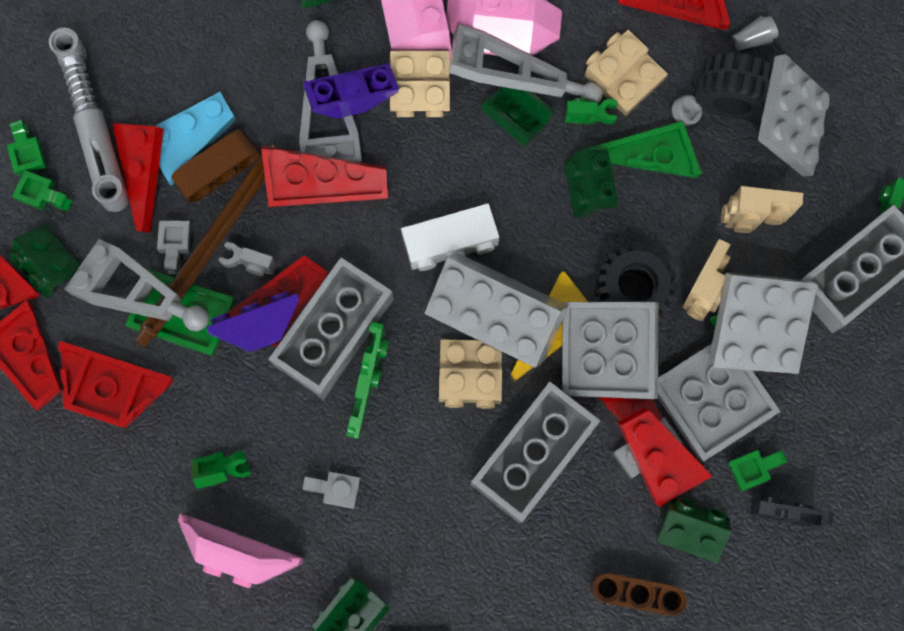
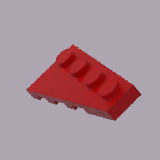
(317, 179)

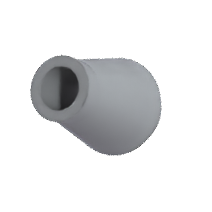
(758, 33)

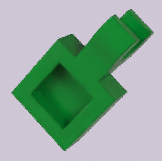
(586, 112)
(26, 151)
(39, 191)
(215, 468)
(752, 468)

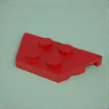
(107, 386)

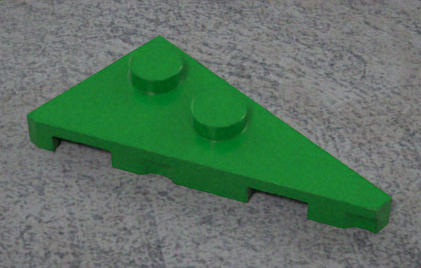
(656, 150)
(368, 377)

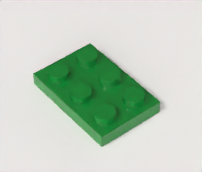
(174, 329)

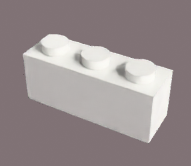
(450, 235)

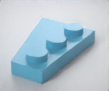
(192, 132)

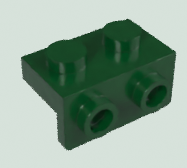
(518, 113)
(590, 182)
(43, 259)
(694, 529)
(352, 609)

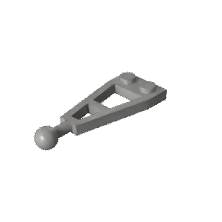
(468, 62)
(340, 147)
(99, 268)

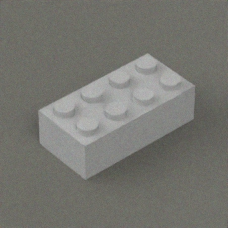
(859, 271)
(496, 309)
(331, 328)
(535, 452)

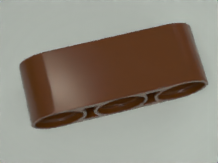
(215, 166)
(653, 594)

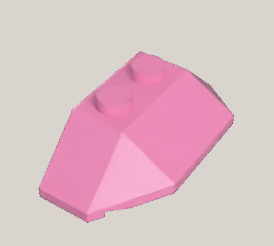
(520, 23)
(417, 25)
(234, 553)

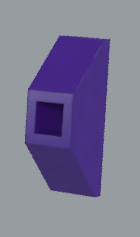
(351, 91)
(256, 325)

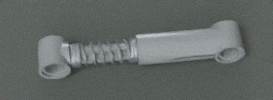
(89, 122)

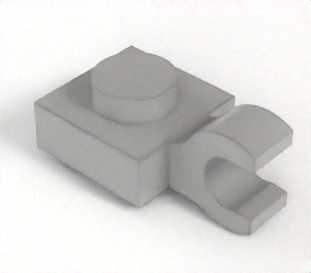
(174, 239)
(254, 261)
(337, 490)

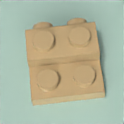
(625, 71)
(421, 82)
(754, 205)
(709, 286)
(470, 374)

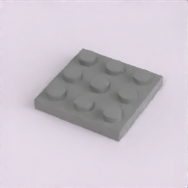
(793, 116)
(762, 323)
(610, 349)
(713, 403)

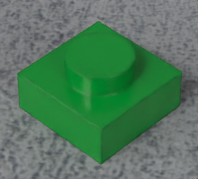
(891, 195)

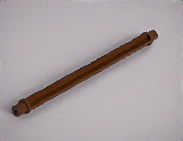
(207, 246)

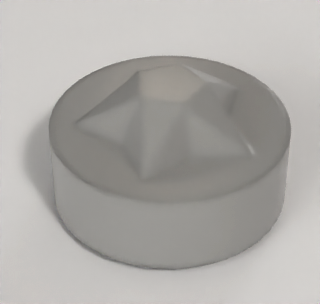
(686, 110)

